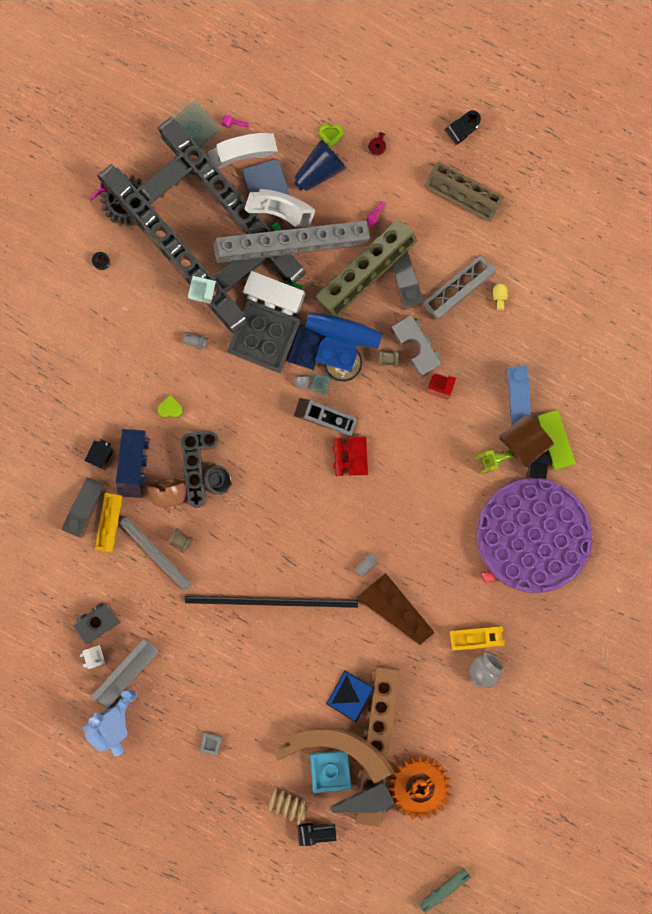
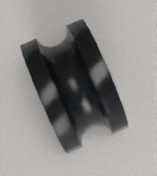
(104, 265)

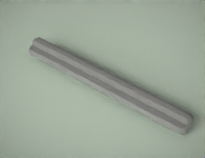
(155, 553)

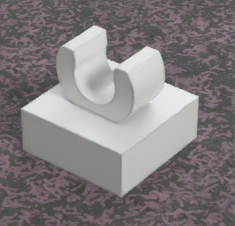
(93, 657)

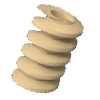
(288, 807)

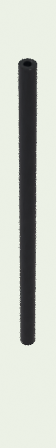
(271, 601)

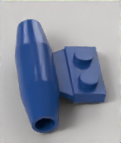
(341, 339)

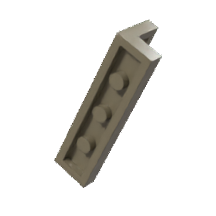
(462, 193)

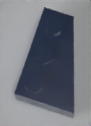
(132, 463)

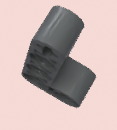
(198, 468)

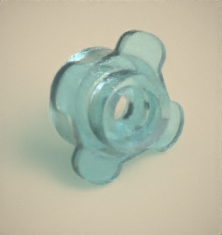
(325, 382)

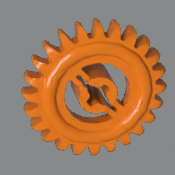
(436, 778)

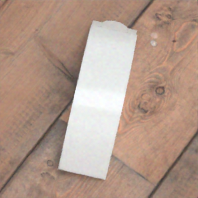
(243, 147)
(281, 205)

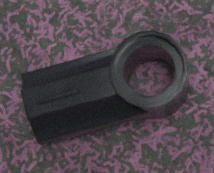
(310, 834)

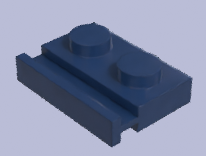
(305, 348)

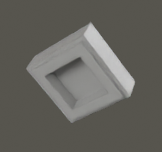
(210, 743)

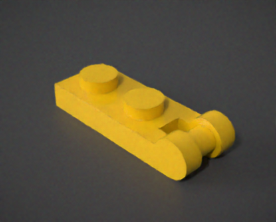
(476, 638)

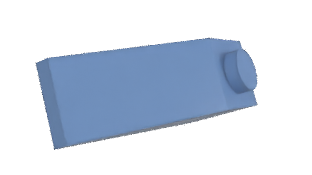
(518, 392)

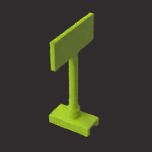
(560, 452)

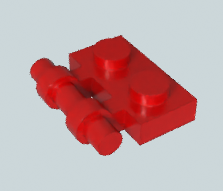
(357, 456)

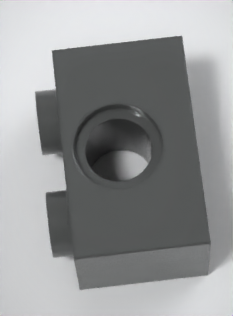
(88, 631)

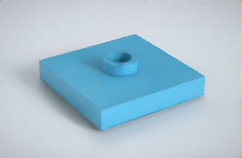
(330, 771)

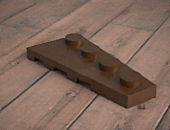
(393, 606)

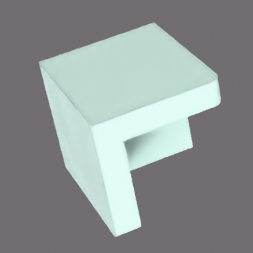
(201, 289)

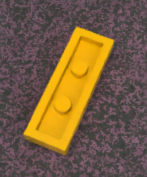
(108, 522)

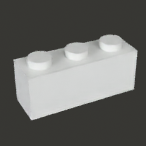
(274, 293)

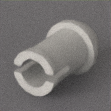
(195, 340)
(368, 562)

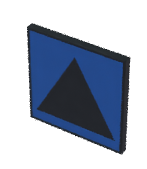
(350, 696)

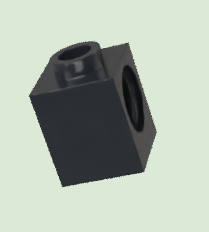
(99, 454)

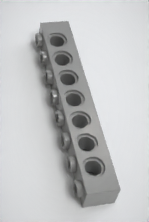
(291, 241)

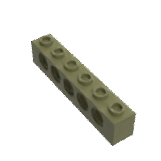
(362, 277)

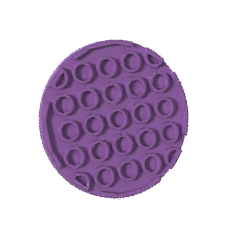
(534, 535)

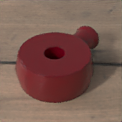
(380, 142)

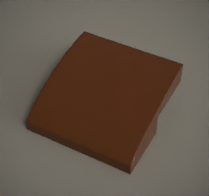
(526, 440)

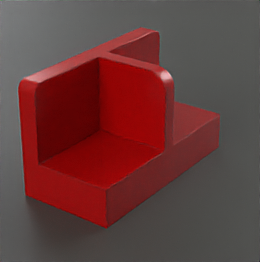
(441, 386)

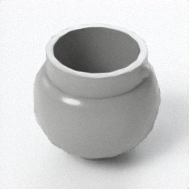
(485, 670)

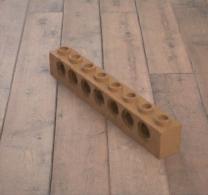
(391, 677)

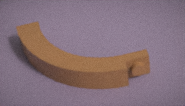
(357, 747)

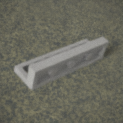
(464, 292)
(125, 673)

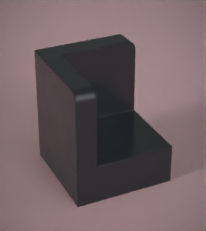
(539, 467)

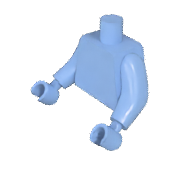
(109, 727)

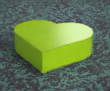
(330, 134)
(170, 407)

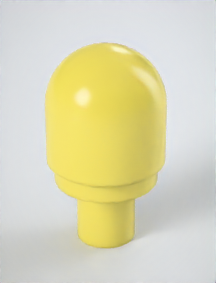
(500, 295)

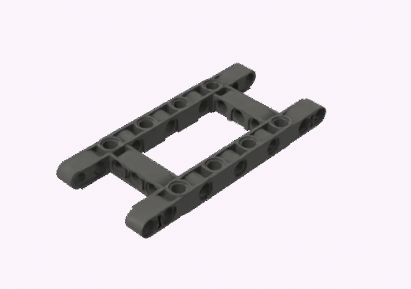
(171, 245)

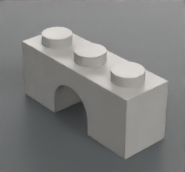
(409, 330)

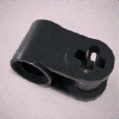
(461, 129)

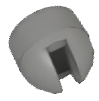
(301, 382)

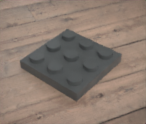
(265, 337)

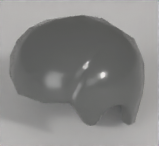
(217, 480)

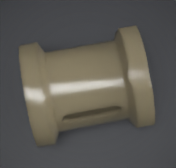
(388, 358)
(180, 540)

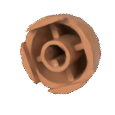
(167, 493)

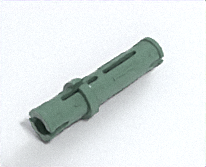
(443, 891)

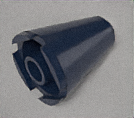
(318, 167)

